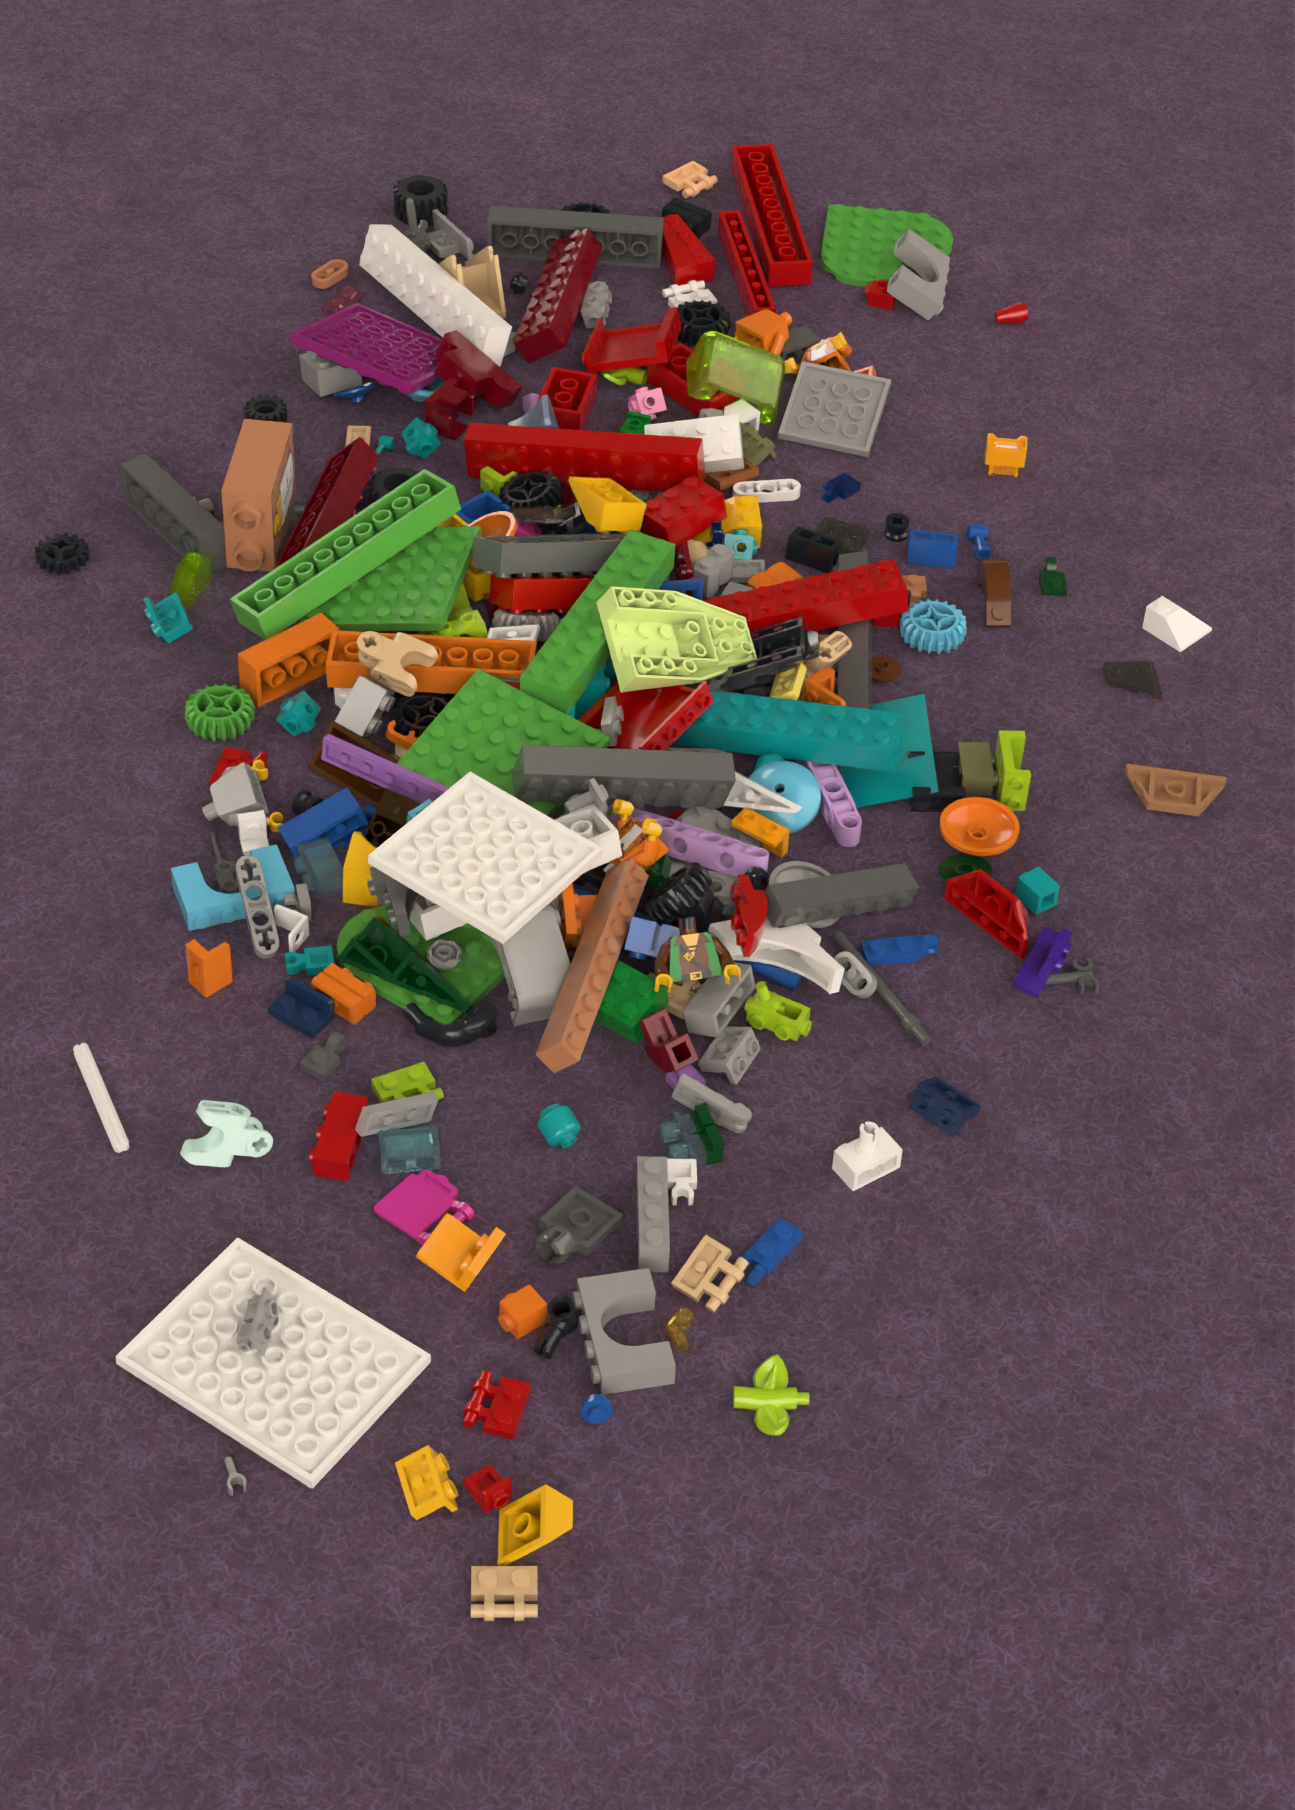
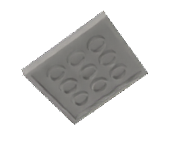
(834, 409)

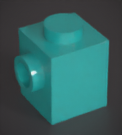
(1037, 890)

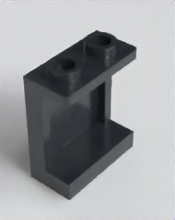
(948, 784)

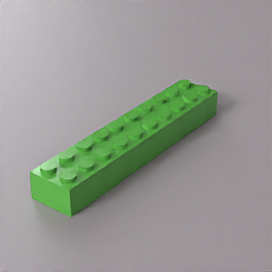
(345, 554)
(579, 644)

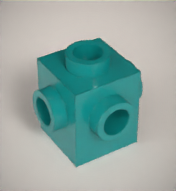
(420, 438)
(749, 546)
(298, 713)

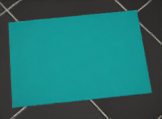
(877, 786)

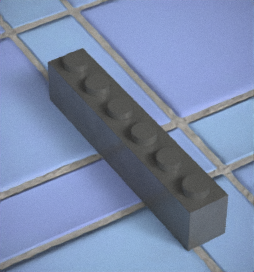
(840, 895)

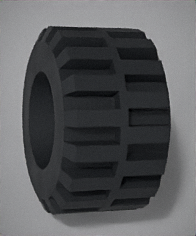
(427, 194)
(387, 481)

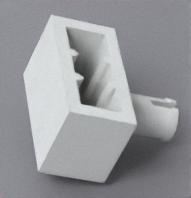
(867, 1157)

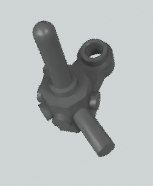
(416, 233)

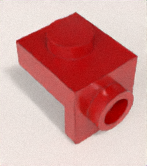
(489, 1488)

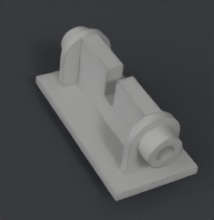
(261, 1314)

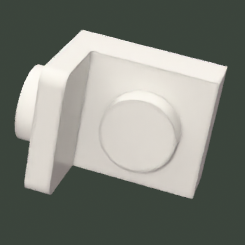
(252, 831)

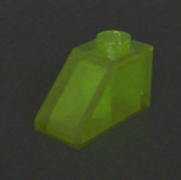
(191, 577)

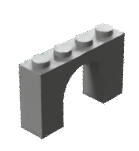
(924, 293)
(617, 1365)

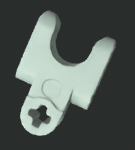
(231, 1135)

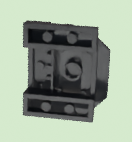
(777, 650)

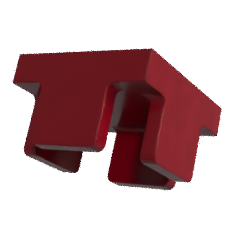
(444, 407)

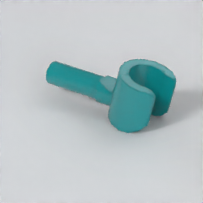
(385, 443)

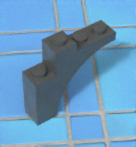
(395, 897)

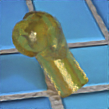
(677, 1328)

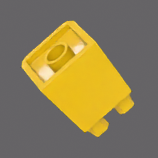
(357, 872)

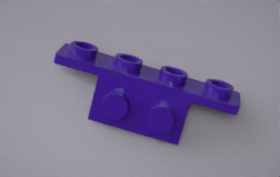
(1046, 956)

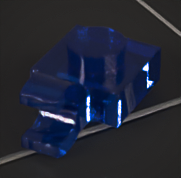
(841, 486)

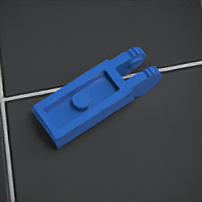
(771, 1249)

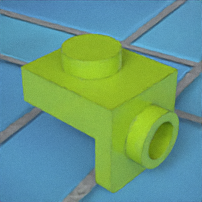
(493, 480)

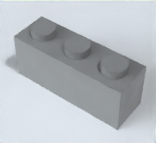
(717, 1002)

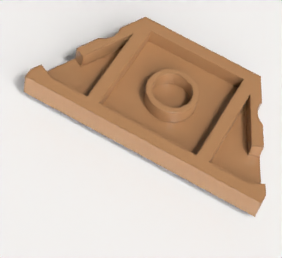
(1173, 789)

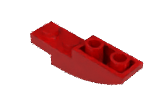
(749, 916)

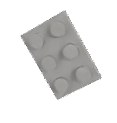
(715, 822)

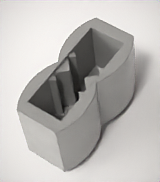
(715, 568)

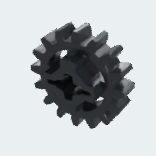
(62, 553)

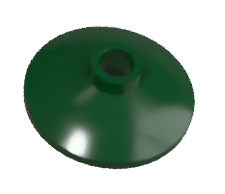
(962, 864)

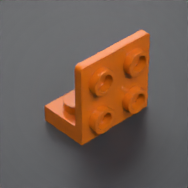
(574, 914)

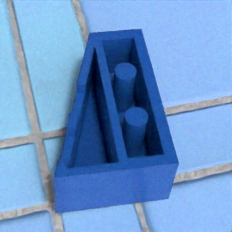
(331, 819)

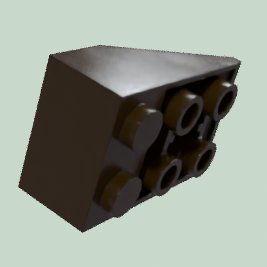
(388, 817)

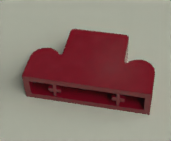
(474, 371)

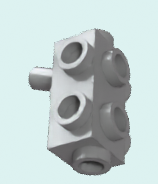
(596, 303)

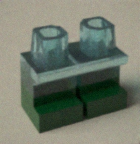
(695, 1137)

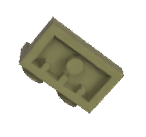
(755, 447)

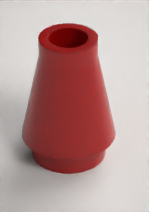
(1012, 314)

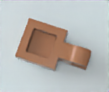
(915, 587)

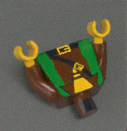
(692, 957)

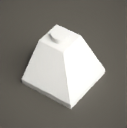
(1173, 624)

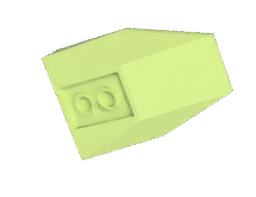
(670, 638)

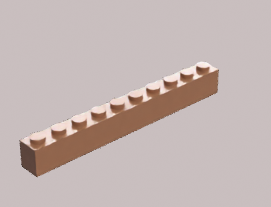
(592, 966)

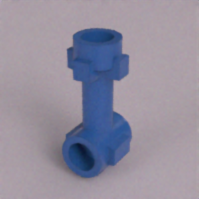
(979, 534)

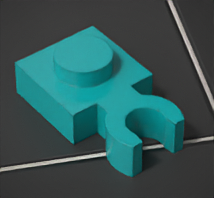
(313, 960)

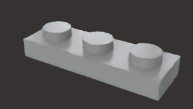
(396, 1114)

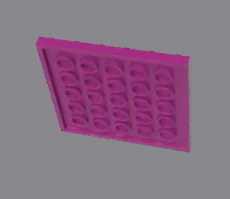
(374, 347)

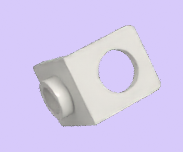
(292, 921)

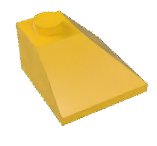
(532, 1523)

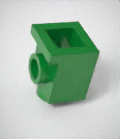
(635, 423)

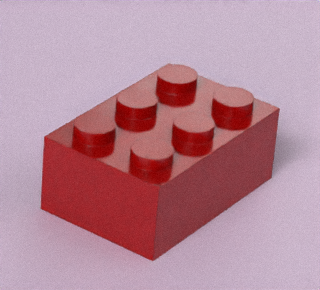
(571, 396)
(683, 511)

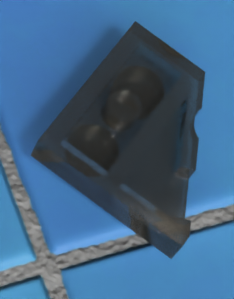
(1133, 677)

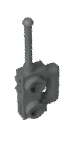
(225, 871)

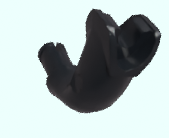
(471, 1027)

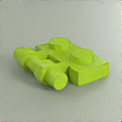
(405, 1083)

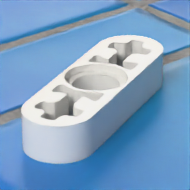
(788, 489)

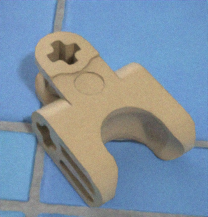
(831, 651)
(391, 657)

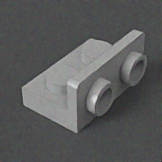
(731, 1053)

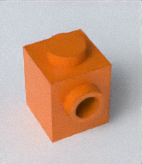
(522, 1312)

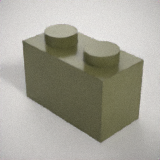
(976, 768)

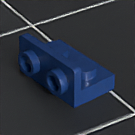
(303, 1008)
(943, 1105)

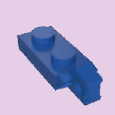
(898, 949)

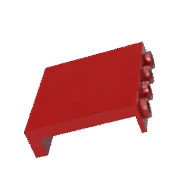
(631, 345)
(654, 715)

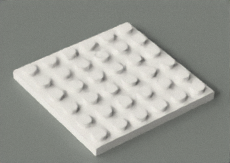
(485, 857)

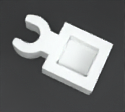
(682, 1179)

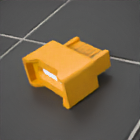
(1005, 454)

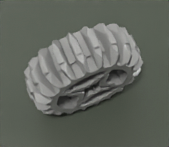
(547, 622)

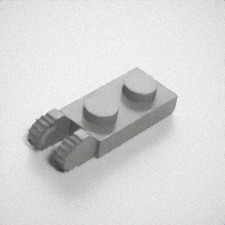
(723, 1111)

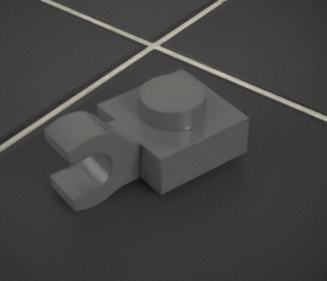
(323, 1061)

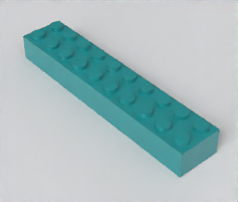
(799, 731)

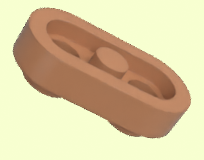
(329, 274)

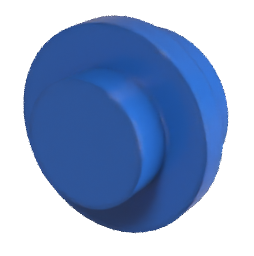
(596, 1409)

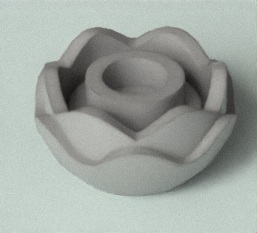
(444, 955)

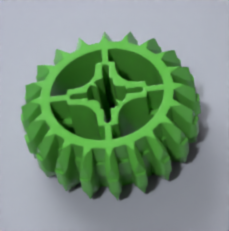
(219, 712)

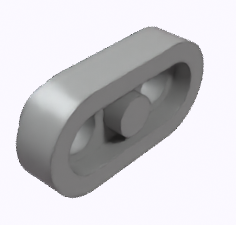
(856, 975)

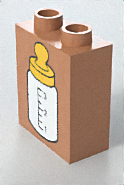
(259, 495)

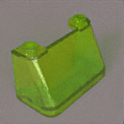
(738, 370)

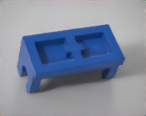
(932, 549)

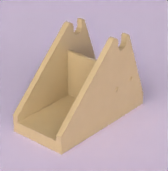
(481, 277)

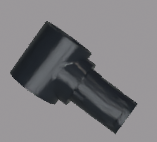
(556, 1326)

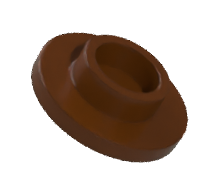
(885, 669)

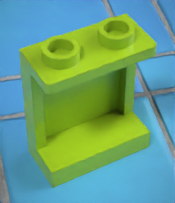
(1012, 782)

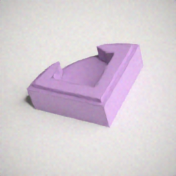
(530, 401)

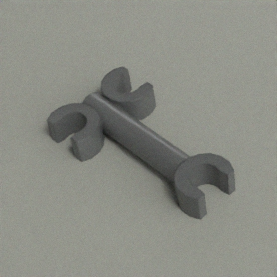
(1079, 974)

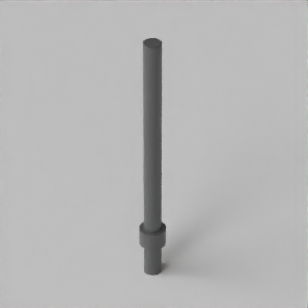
(908, 1021)

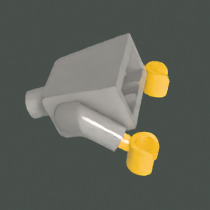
(240, 792)

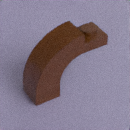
(997, 587)

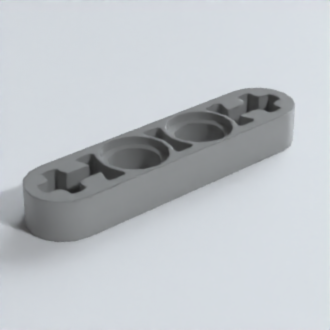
(254, 907)

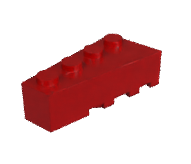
(685, 253)

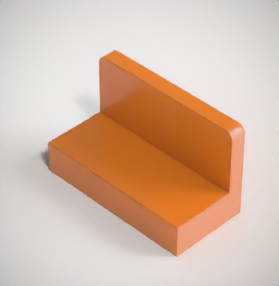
(208, 969)

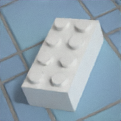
(720, 439)

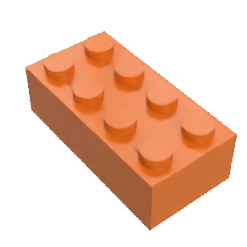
(286, 660)

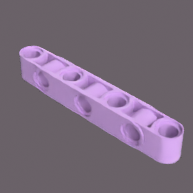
(836, 803)
(703, 846)

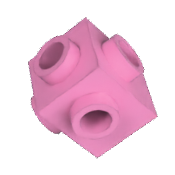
(647, 402)

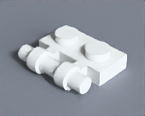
(694, 290)

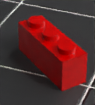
(337, 1137)

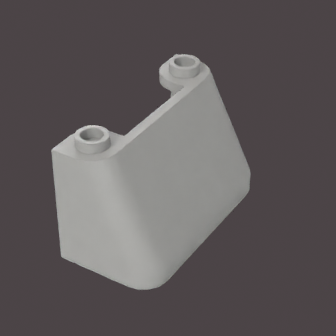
(534, 966)

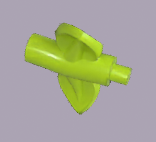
(621, 376)
(770, 1396)

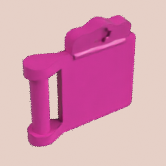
(421, 1203)

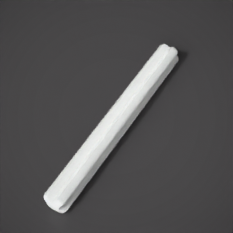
(101, 1098)

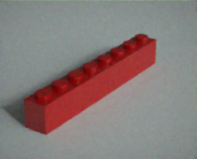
(744, 263)

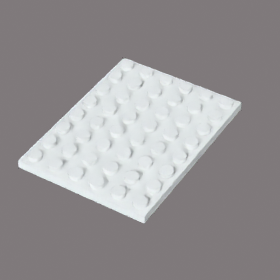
(311, 1392)

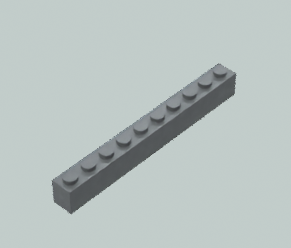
(855, 667)

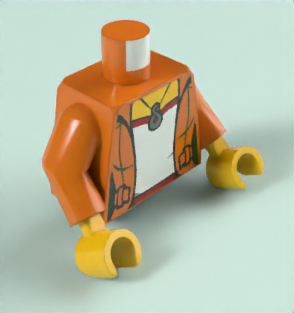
(827, 352)
(637, 840)

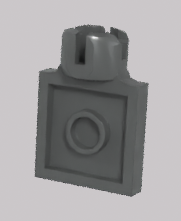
(575, 1225)

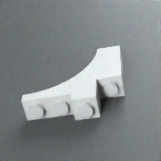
(789, 948)

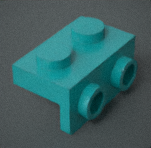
(168, 617)

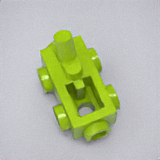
(777, 1014)

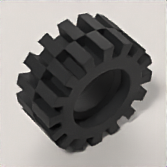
(266, 409)

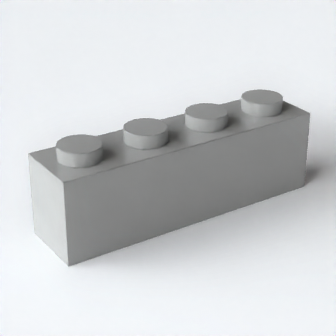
(652, 1213)

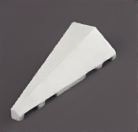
(755, 796)

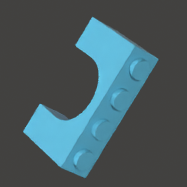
(207, 907)

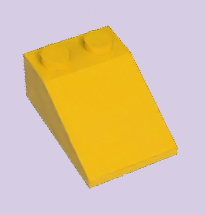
(608, 504)
(742, 514)

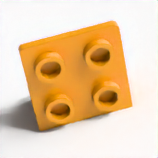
(458, 1251)

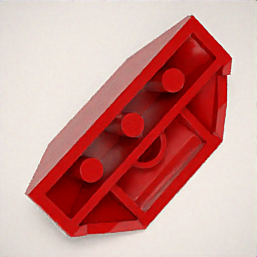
(990, 908)

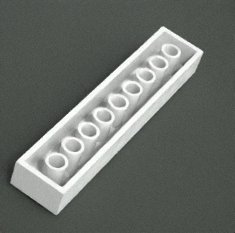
(432, 291)

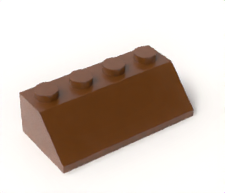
(360, 787)

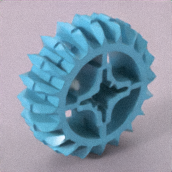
(933, 626)

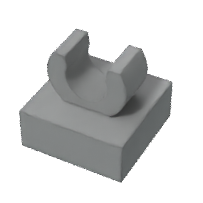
(300, 901)

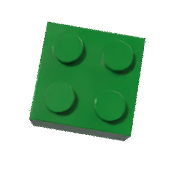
(629, 999)

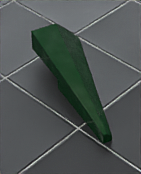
(390, 957)

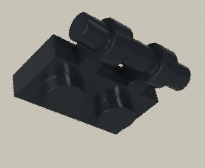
(572, 525)

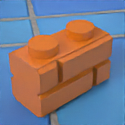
(349, 995)

